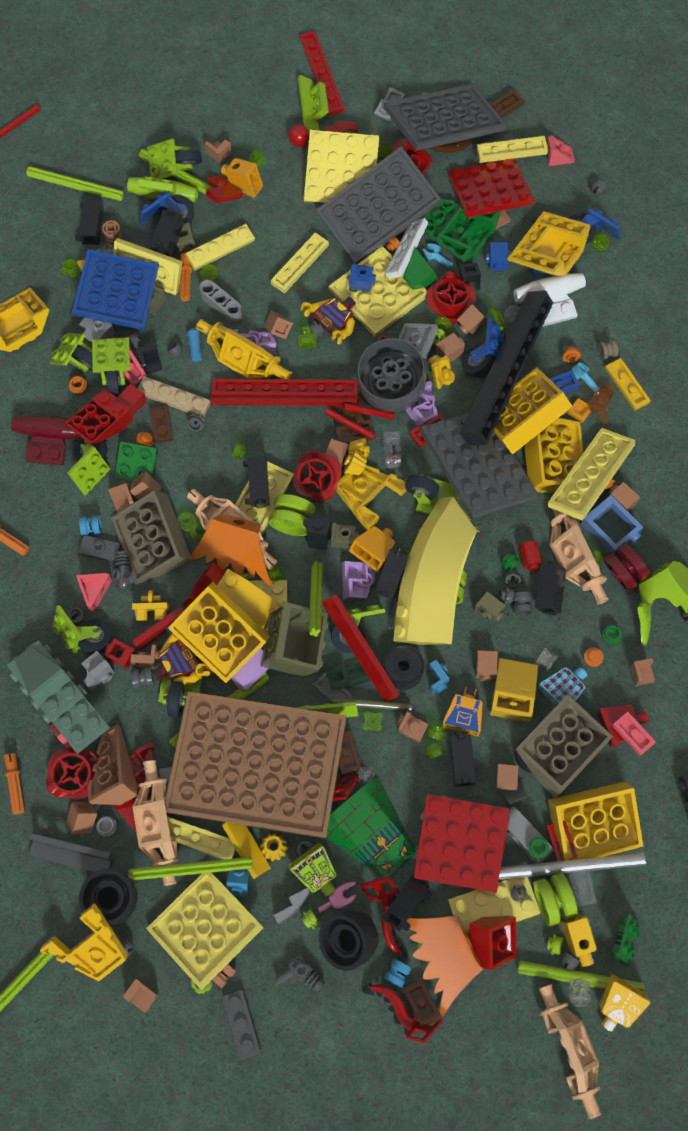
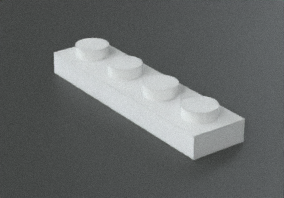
(405, 249)

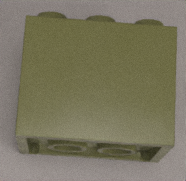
(290, 644)

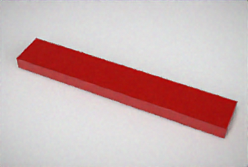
(321, 71)
(360, 648)

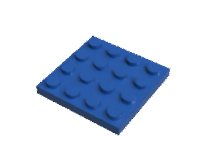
(115, 289)

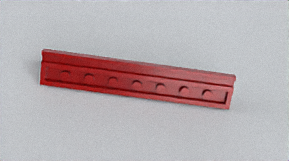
(284, 392)

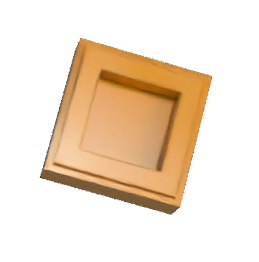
(579, 410)

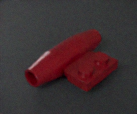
(47, 437)

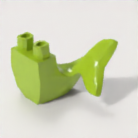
(667, 582)

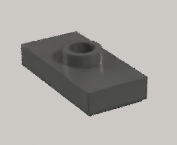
(99, 548)

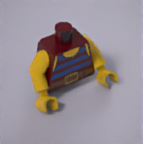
(333, 316)
(179, 663)

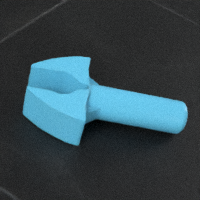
(435, 255)
(581, 371)

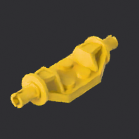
(242, 353)

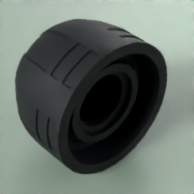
(112, 893)
(348, 939)

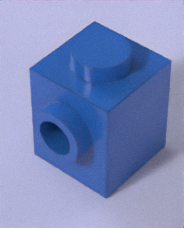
(497, 256)
(361, 277)

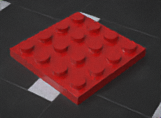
(490, 187)
(461, 843)

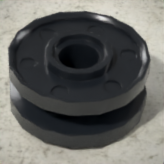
(408, 656)

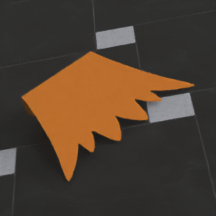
(233, 545)
(449, 954)

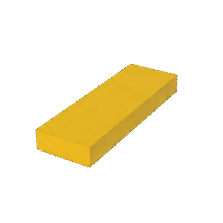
(627, 384)
(247, 847)

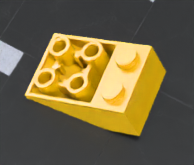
(514, 690)

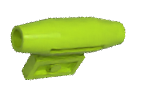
(153, 187)

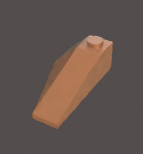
(113, 773)

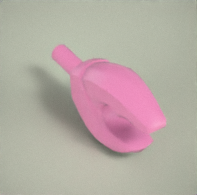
(337, 899)

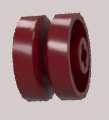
(626, 566)

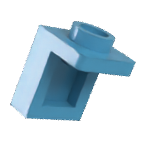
(440, 673)
(238, 882)

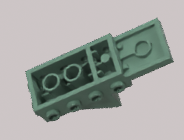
(57, 695)

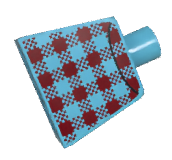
(563, 684)

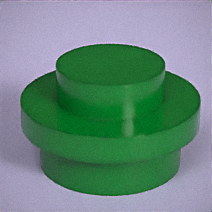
(510, 561)
(612, 634)
(538, 848)

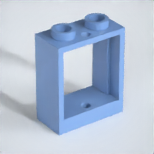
(590, 525)

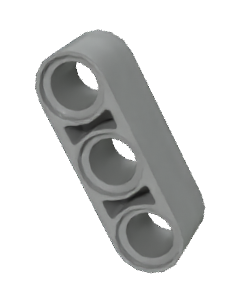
(217, 294)
(523, 832)

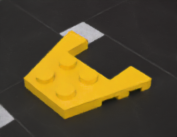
(360, 490)
(95, 954)

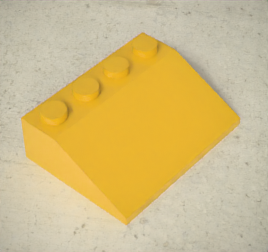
(530, 409)
(553, 454)
(247, 597)
(219, 632)
(598, 820)

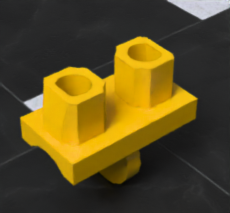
(441, 371)
(141, 609)

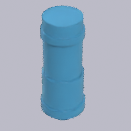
(194, 343)

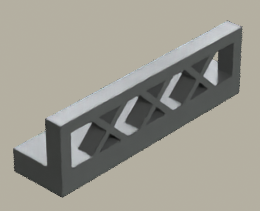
(69, 854)

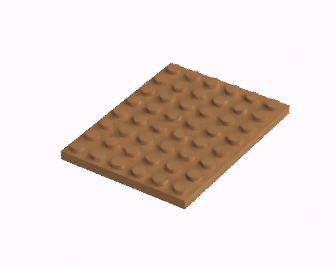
(256, 764)

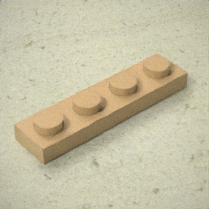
(174, 397)

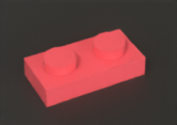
(633, 733)

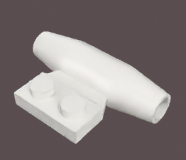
(558, 289)

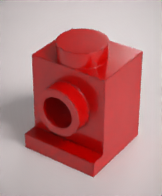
(116, 647)

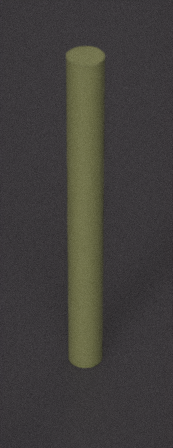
(375, 704)

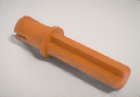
(185, 279)
(13, 542)
(14, 784)

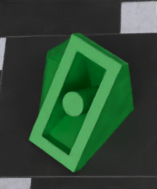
(419, 272)

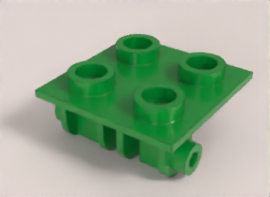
(134, 461)
(631, 931)

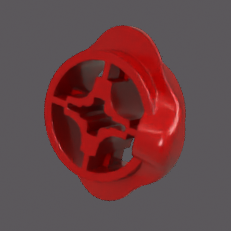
(450, 296)
(333, 468)
(60, 758)

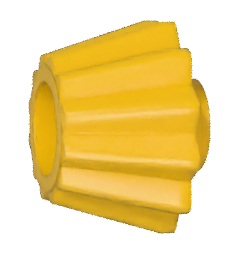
(361, 446)
(355, 463)
(279, 852)

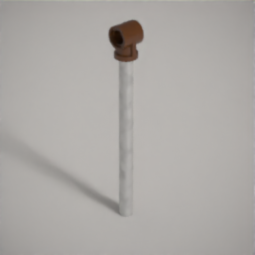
(571, 866)

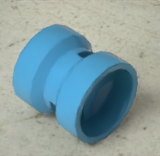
(90, 525)
(397, 978)

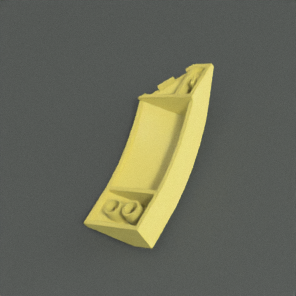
(433, 576)

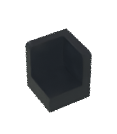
(470, 273)
(149, 358)

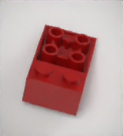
(101, 418)

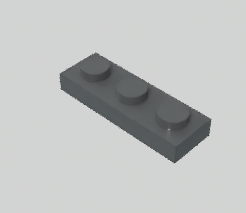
(241, 1025)

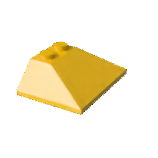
(551, 244)
(21, 320)

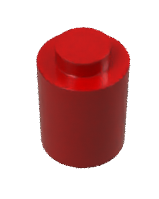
(530, 555)

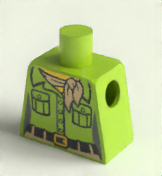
(314, 870)

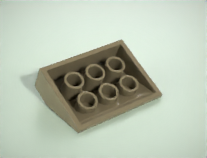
(151, 537)
(562, 745)

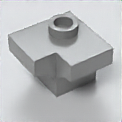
(96, 330)
(97, 671)

